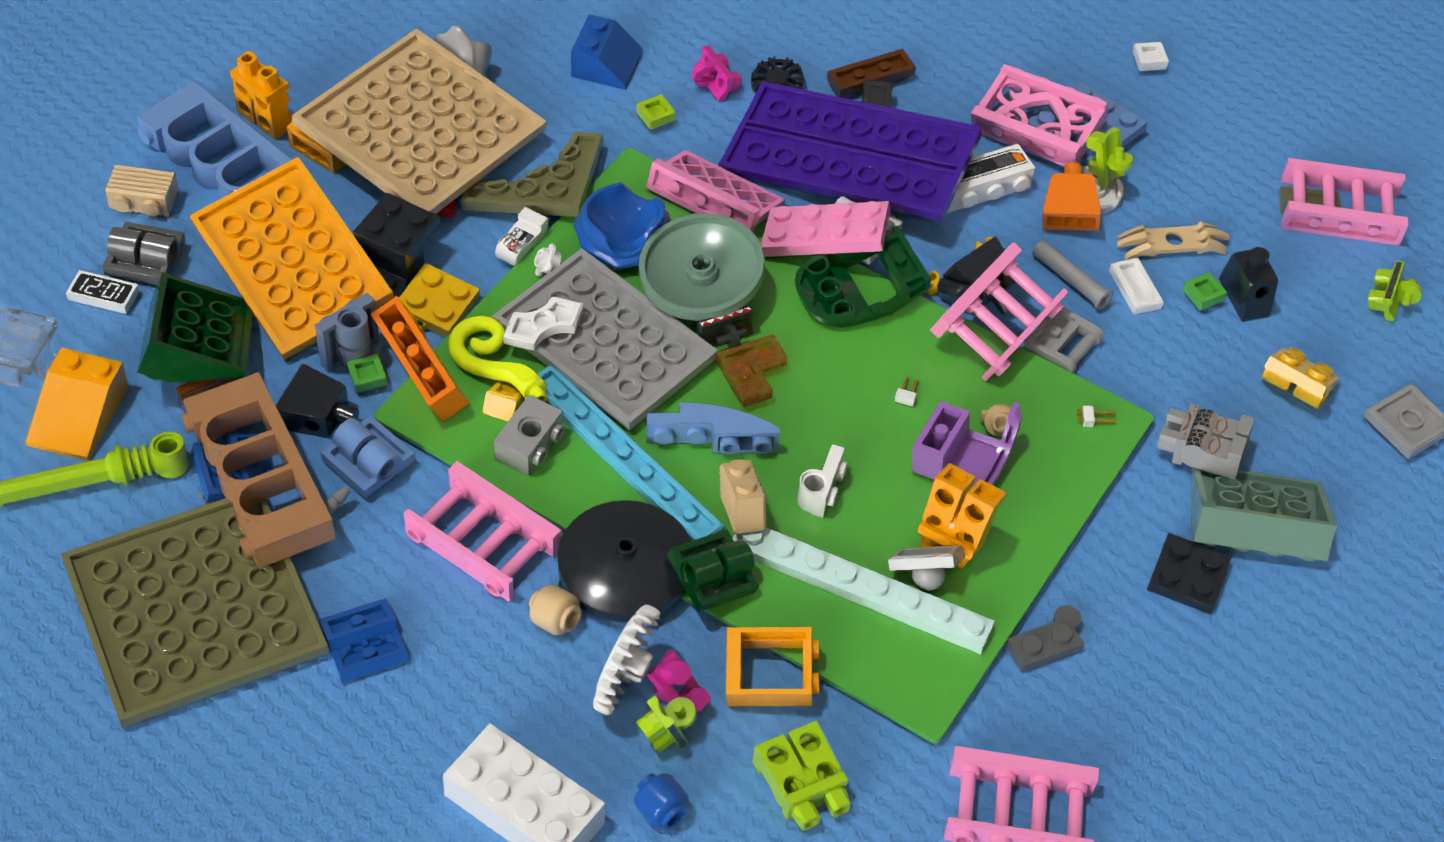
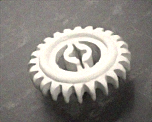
(626, 659)

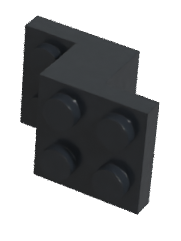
(395, 239)

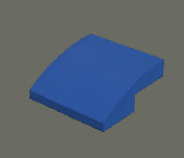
(208, 473)
(364, 640)

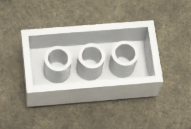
(521, 793)

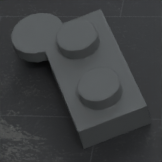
(1048, 641)

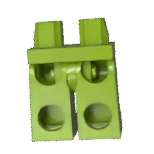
(803, 774)

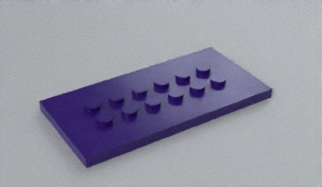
(852, 150)

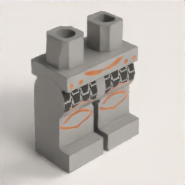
(1206, 440)

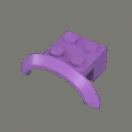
(949, 440)

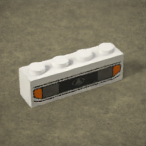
(993, 176)

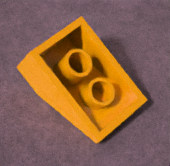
(76, 403)

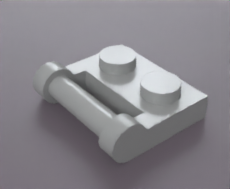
(1056, 333)

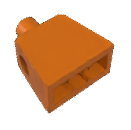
(1071, 201)

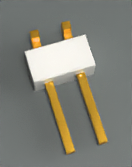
(1088, 416)

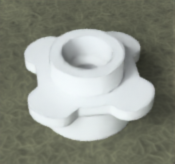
(547, 260)

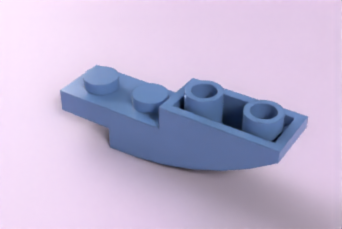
(724, 427)

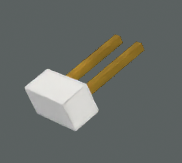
(904, 396)

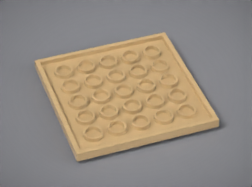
(419, 122)

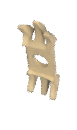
(1154, 242)

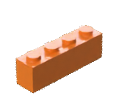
(420, 359)

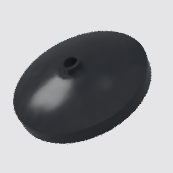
(619, 561)

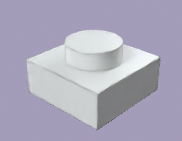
(1150, 56)

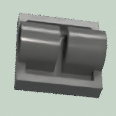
(142, 252)

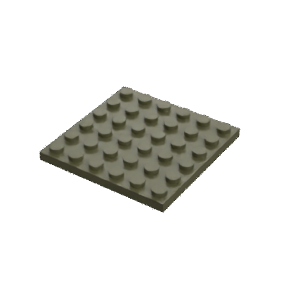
(187, 612)

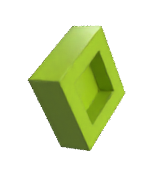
(656, 111)

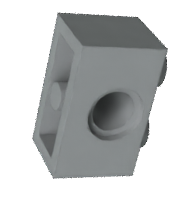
(516, 447)

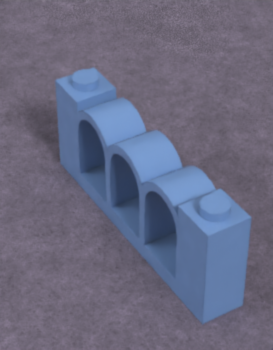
(189, 110)

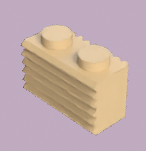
(141, 190)
(743, 496)

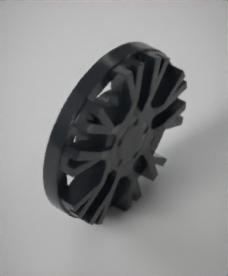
(777, 75)

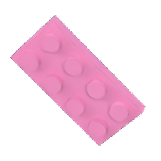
(826, 229)

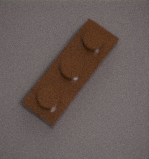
(885, 67)

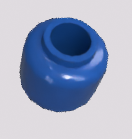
(661, 800)

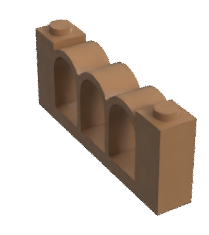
(283, 531)

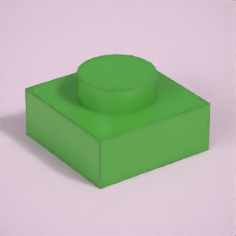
(1204, 291)
(366, 373)

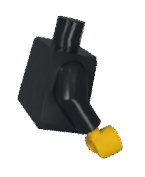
(968, 270)

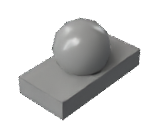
(927, 563)

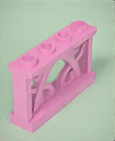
(1034, 92)

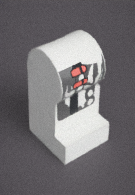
(521, 236)

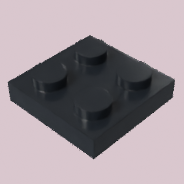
(1189, 573)

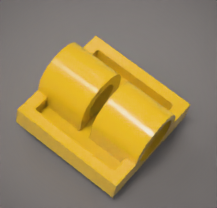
(1311, 380)

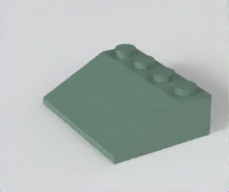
(1262, 514)

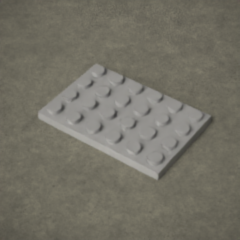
(624, 347)

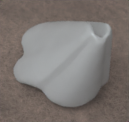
(474, 53)

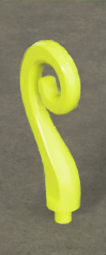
(517, 374)

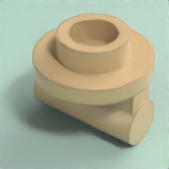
(995, 418)

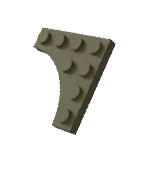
(547, 189)

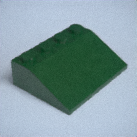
(194, 333)

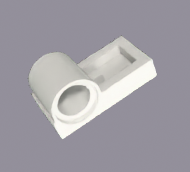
(822, 483)

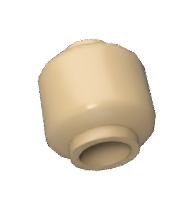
(555, 610)

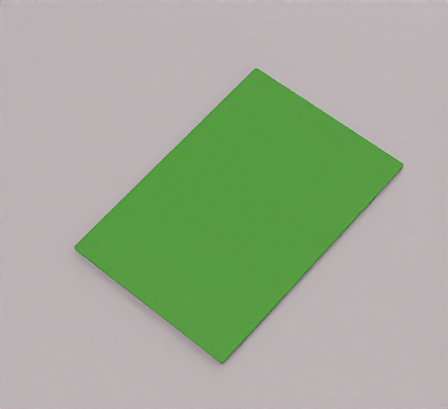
(843, 394)

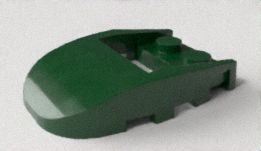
(836, 300)

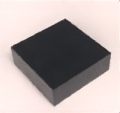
(877, 92)

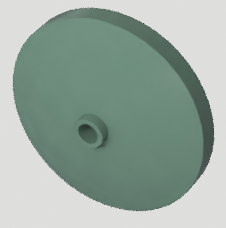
(701, 266)

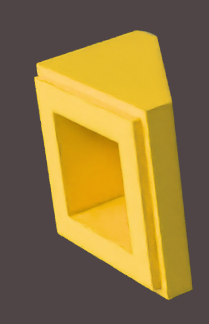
(502, 401)

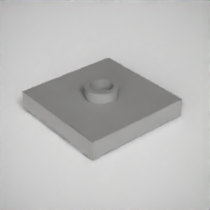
(1408, 420)

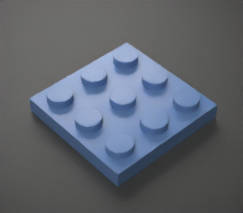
(1117, 116)

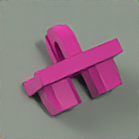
(715, 64)
(672, 672)

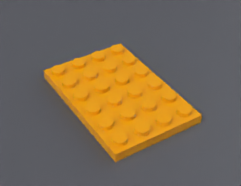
(288, 254)

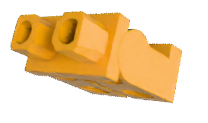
(263, 93)
(959, 512)

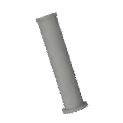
(1072, 274)

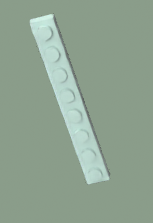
(869, 589)

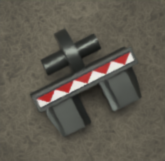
(727, 328)

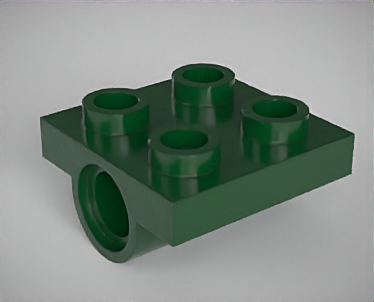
(714, 569)

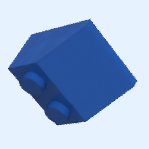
(604, 53)

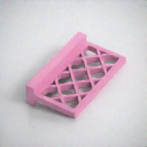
(699, 194)

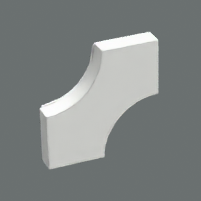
(530, 328)

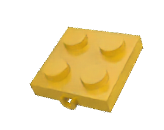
(438, 299)

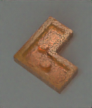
(745, 366)

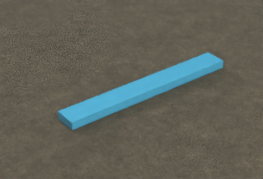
(627, 456)

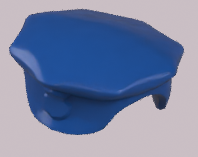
(618, 224)

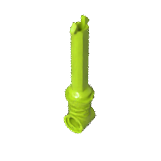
(165, 456)

